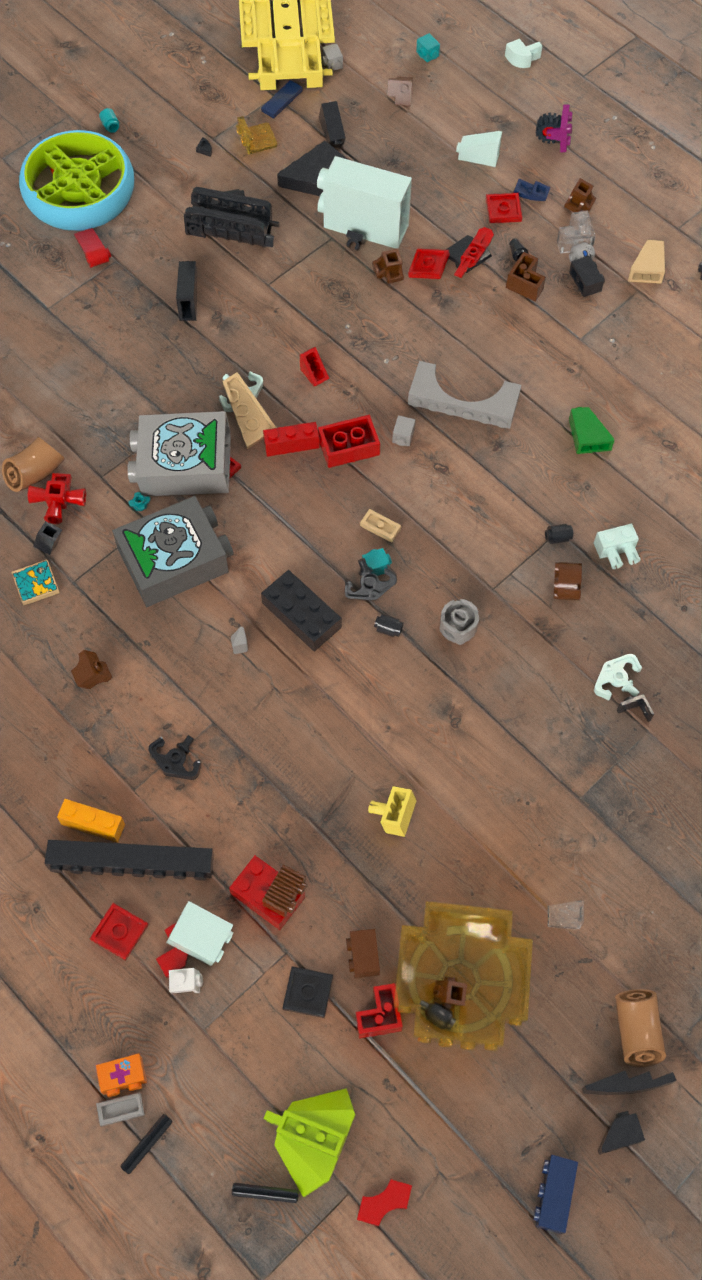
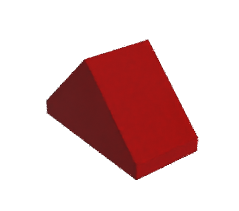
(312, 367)

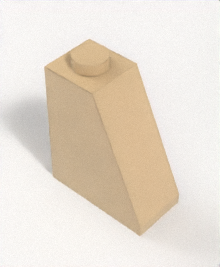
(649, 264)

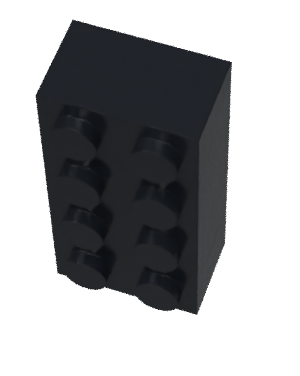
(301, 610)

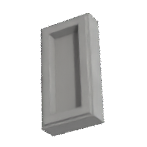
(120, 1109)

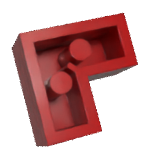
(382, 1019)

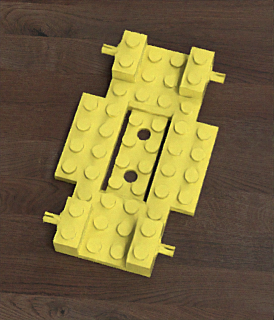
(288, 53)

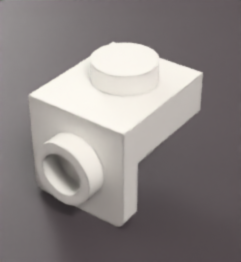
(185, 980)

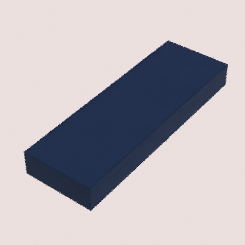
(281, 99)

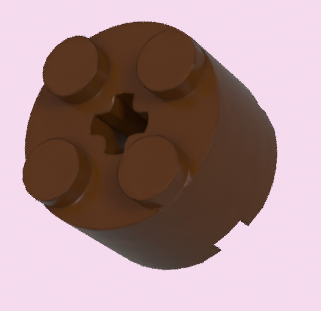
(567, 581)

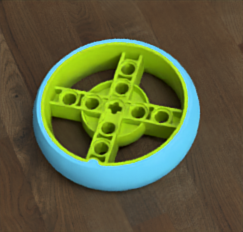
(76, 180)

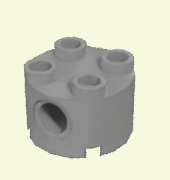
(459, 621)

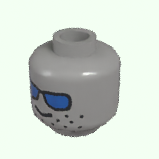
(581, 250)

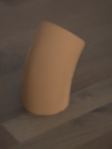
(30, 465)
(640, 1027)

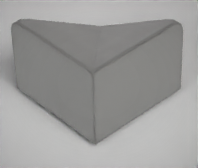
(239, 641)

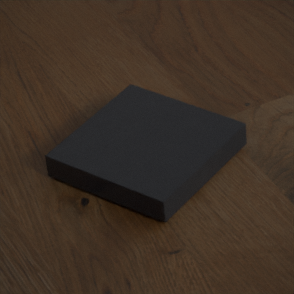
(307, 992)

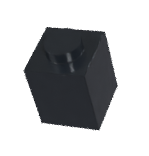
(47, 538)

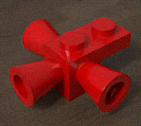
(57, 496)

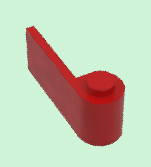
(93, 248)

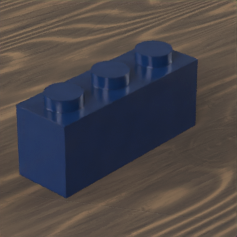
(555, 1194)

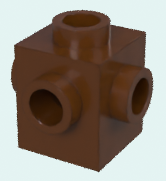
(450, 992)

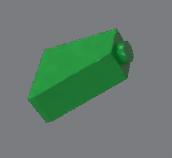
(589, 432)

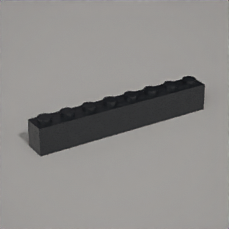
(129, 859)

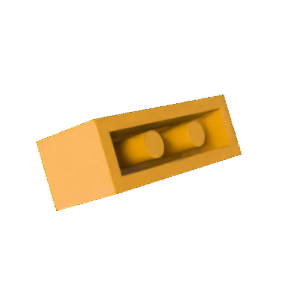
(91, 820)

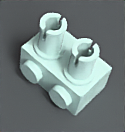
(617, 541)

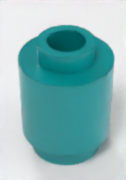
(109, 120)

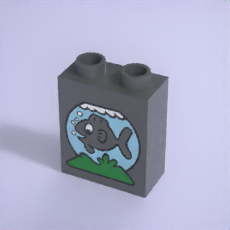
(173, 550)

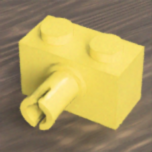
(396, 811)

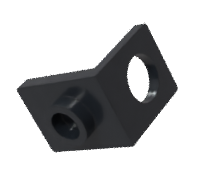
(641, 701)

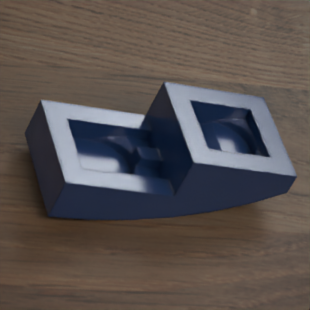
(534, 192)

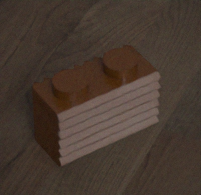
(284, 891)

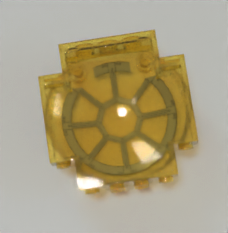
(477, 951)

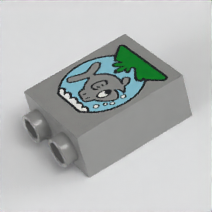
(181, 454)

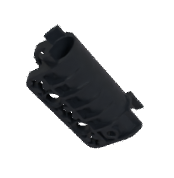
(229, 218)

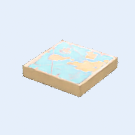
(35, 582)

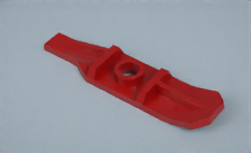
(478, 245)

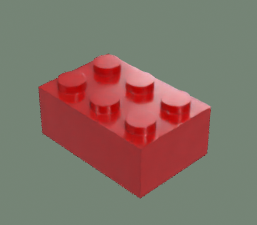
(349, 441)
(253, 885)

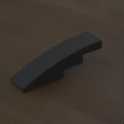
(621, 1085)

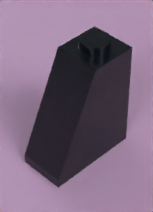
(332, 124)

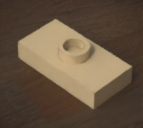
(380, 525)

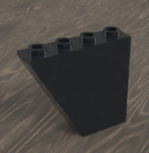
(304, 172)

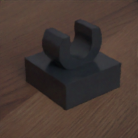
(355, 238)

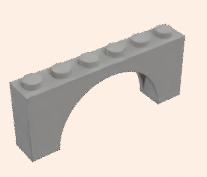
(495, 410)

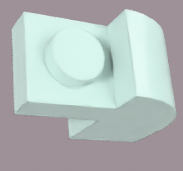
(522, 55)

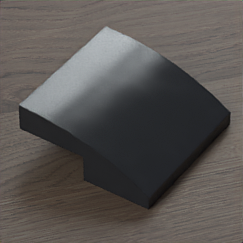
(459, 248)

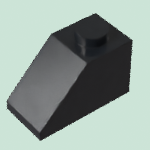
(622, 1133)

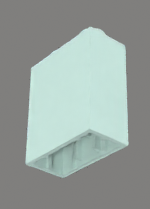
(365, 201)

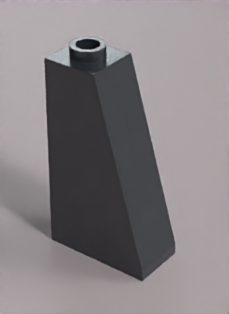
(187, 291)

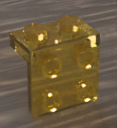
(256, 137)

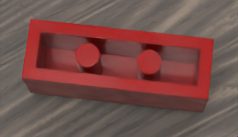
(291, 439)

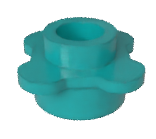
(139, 506)

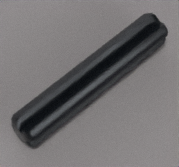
(146, 1144)
(265, 1192)

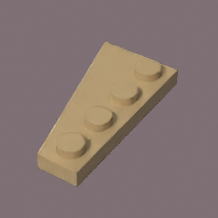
(247, 410)

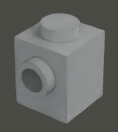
(332, 57)

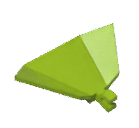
(313, 1136)

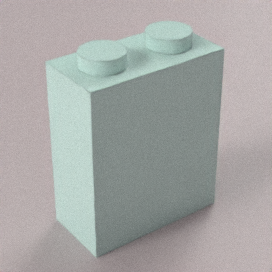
(200, 934)

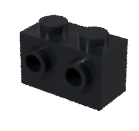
(586, 276)

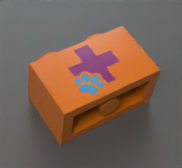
(121, 1075)

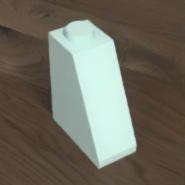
(480, 148)

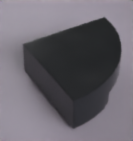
(204, 147)

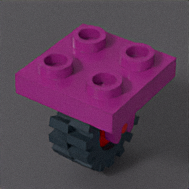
(556, 128)

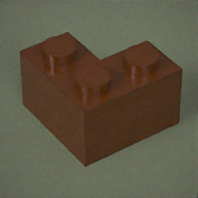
(524, 278)

